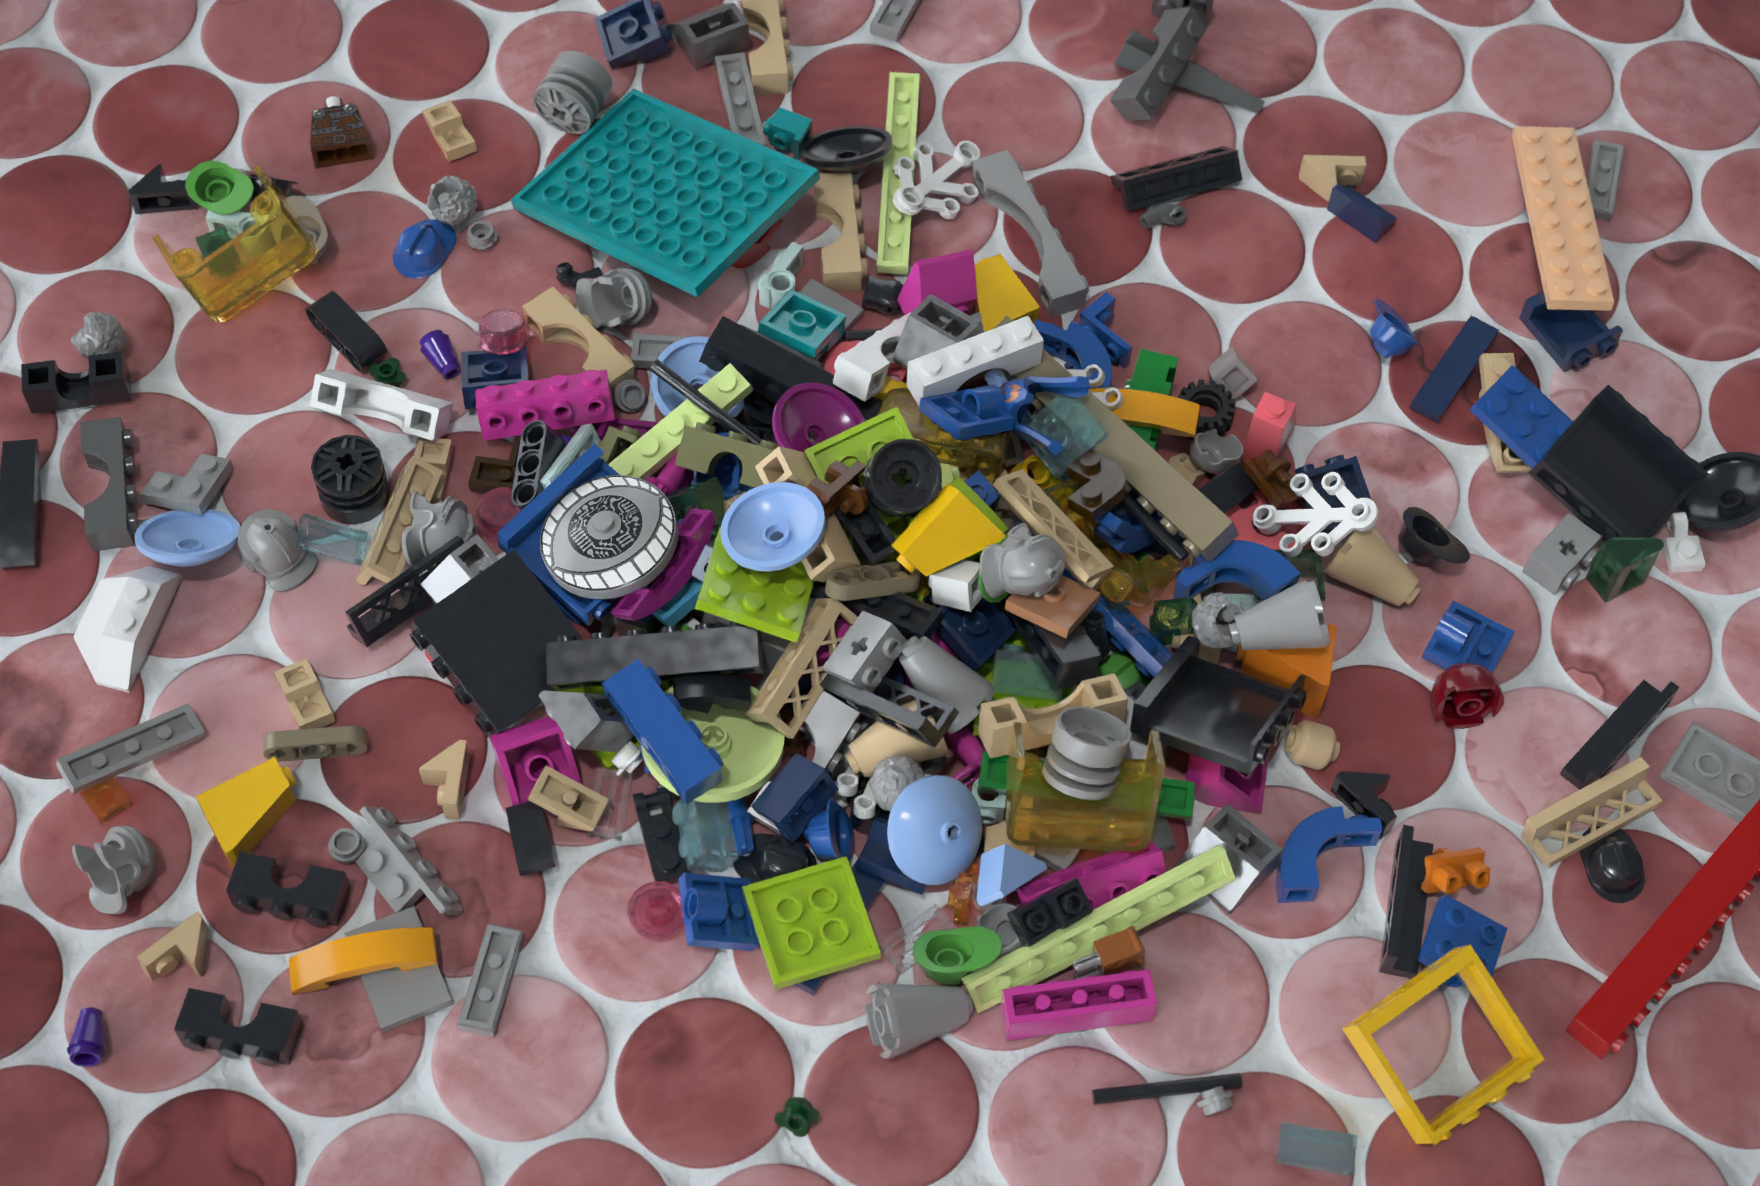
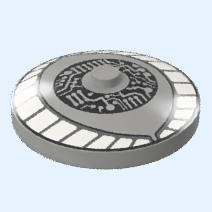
(609, 537)

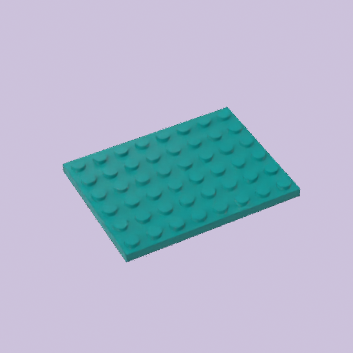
(666, 191)

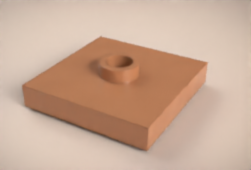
(1058, 609)

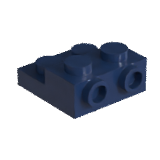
(633, 32)
(487, 369)
(1348, 470)
(975, 633)

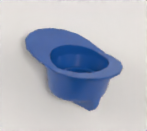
(423, 248)
(1391, 332)
(831, 833)

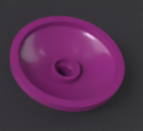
(812, 412)

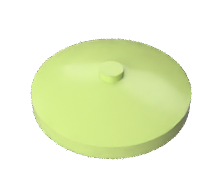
(746, 747)

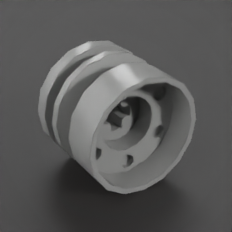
(572, 92)
(1086, 753)

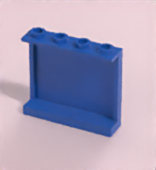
(525, 529)

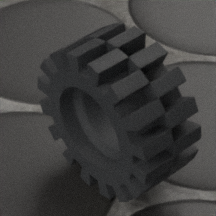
(1215, 398)

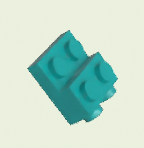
(803, 324)

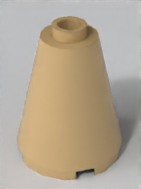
(1373, 567)
(883, 742)

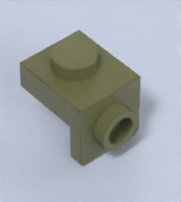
(617, 441)

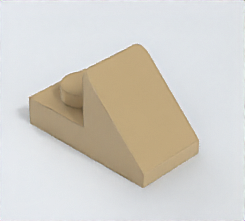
(1326, 171)
(449, 773)
(569, 800)
(184, 942)

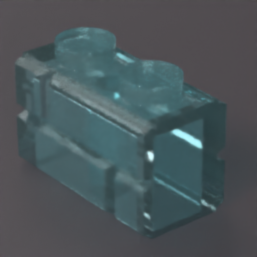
(705, 835)

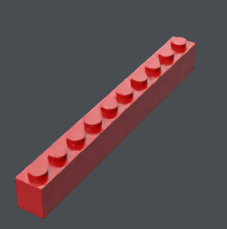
(1670, 940)

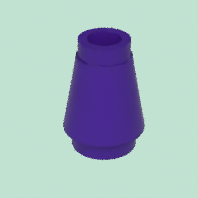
(440, 353)
(88, 1039)

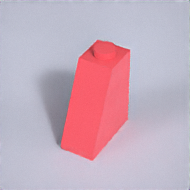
(1270, 426)

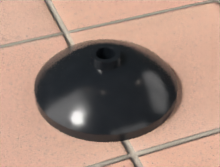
(846, 149)
(1727, 495)

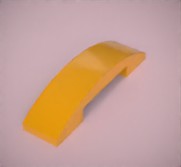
(1156, 410)
(361, 955)

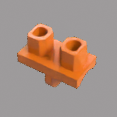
(1456, 869)

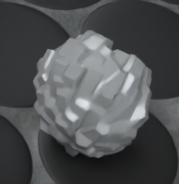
(452, 200)
(99, 335)
(1212, 620)
(891, 778)

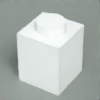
(957, 585)

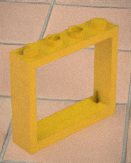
(1497, 1010)

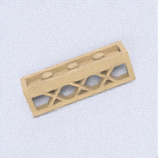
(1046, 518)
(385, 554)
(793, 664)
(1587, 801)

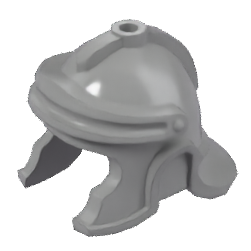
(614, 298)
(435, 526)
(269, 547)
(1022, 564)
(116, 868)

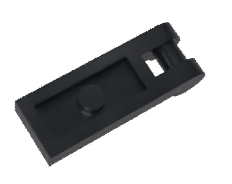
(660, 836)

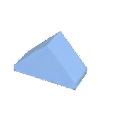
(1004, 871)

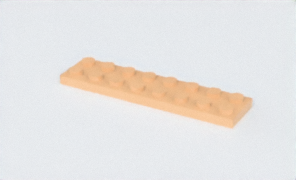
(1562, 219)

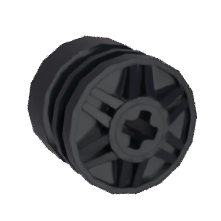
(918, 467)
(350, 479)

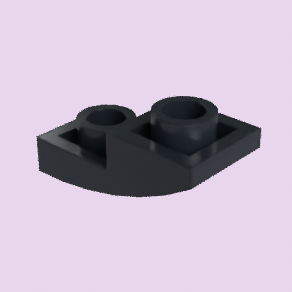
(1228, 487)
(702, 690)
(530, 838)
(1050, 912)

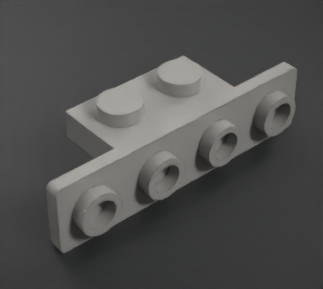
(399, 869)

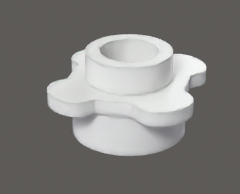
(627, 758)

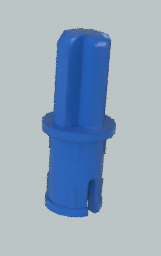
(741, 826)

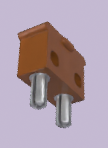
(1112, 955)

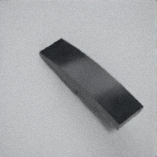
(19, 504)

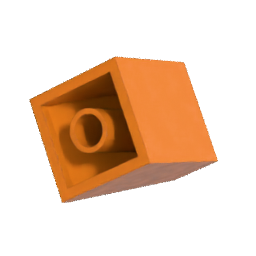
(1286, 665)

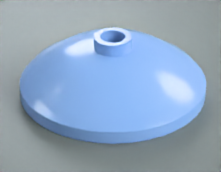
(684, 360)
(773, 526)
(187, 537)
(921, 826)

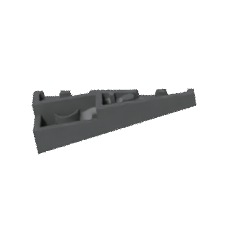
(1140, 49)

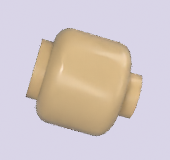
(1312, 744)

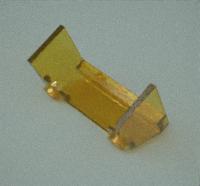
(247, 263)
(1049, 818)

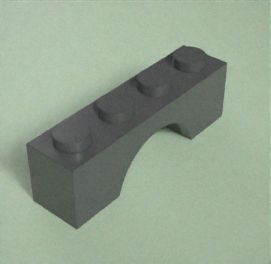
(1145, 90)
(110, 516)

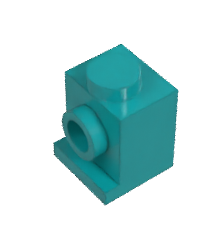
(788, 131)

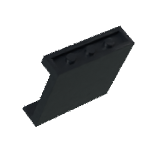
(1617, 469)
(493, 641)
(1215, 710)

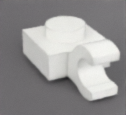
(1682, 551)

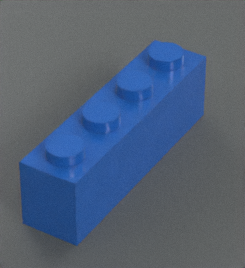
(663, 731)

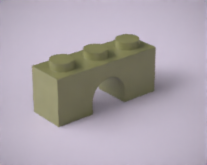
(702, 450)

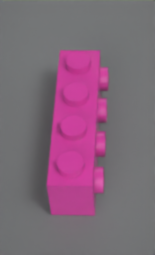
(555, 400)
(1102, 876)
(1078, 1004)

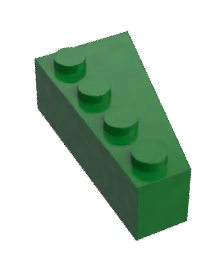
(1154, 374)

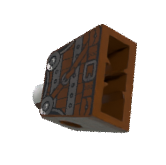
(338, 135)

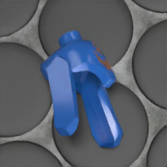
(1020, 393)

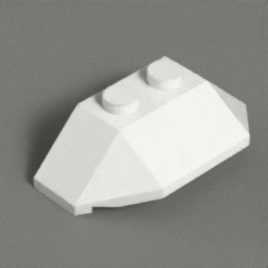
(124, 623)

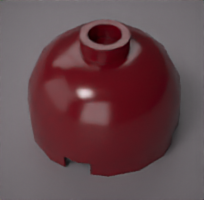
(1466, 695)

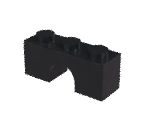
(51, 389)
(315, 900)
(267, 1038)

